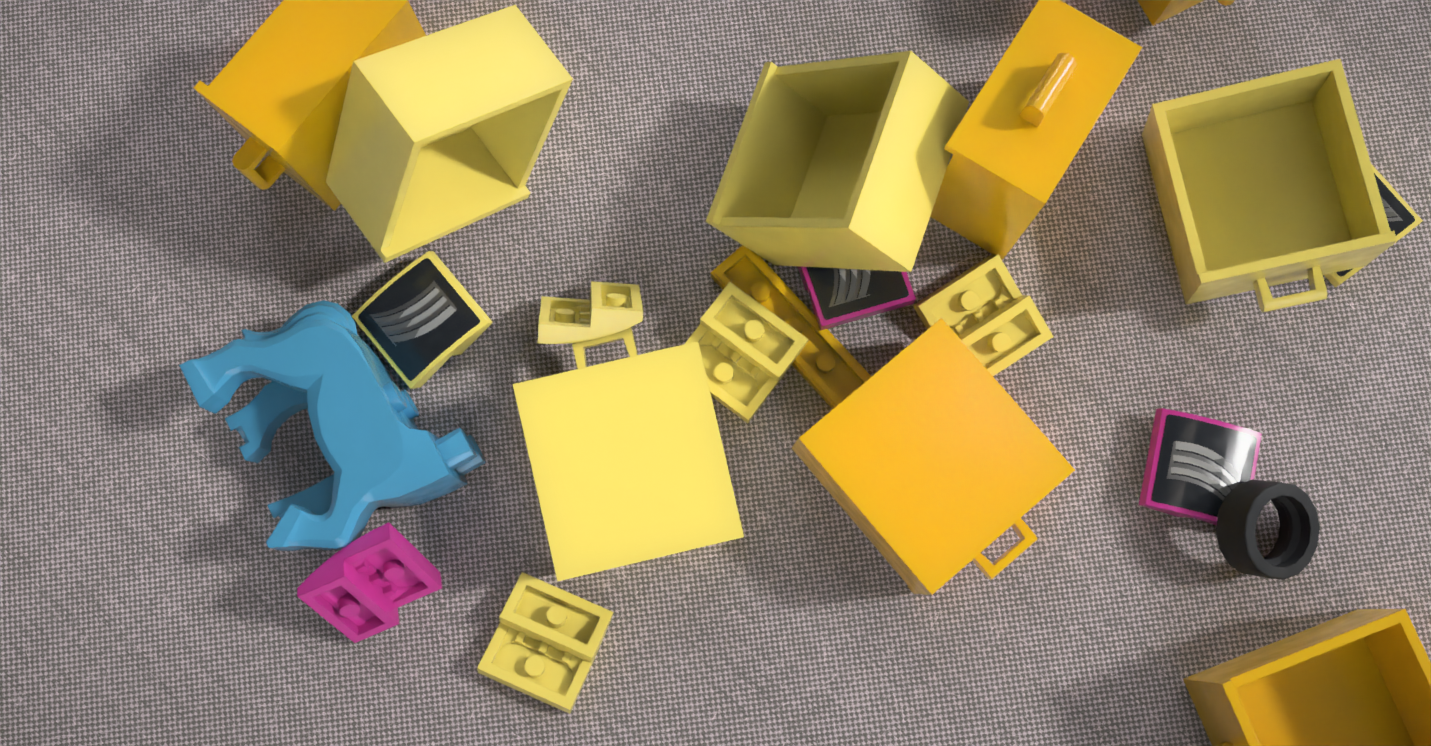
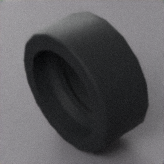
(1296, 536)

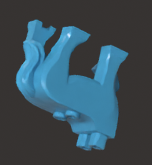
(355, 419)

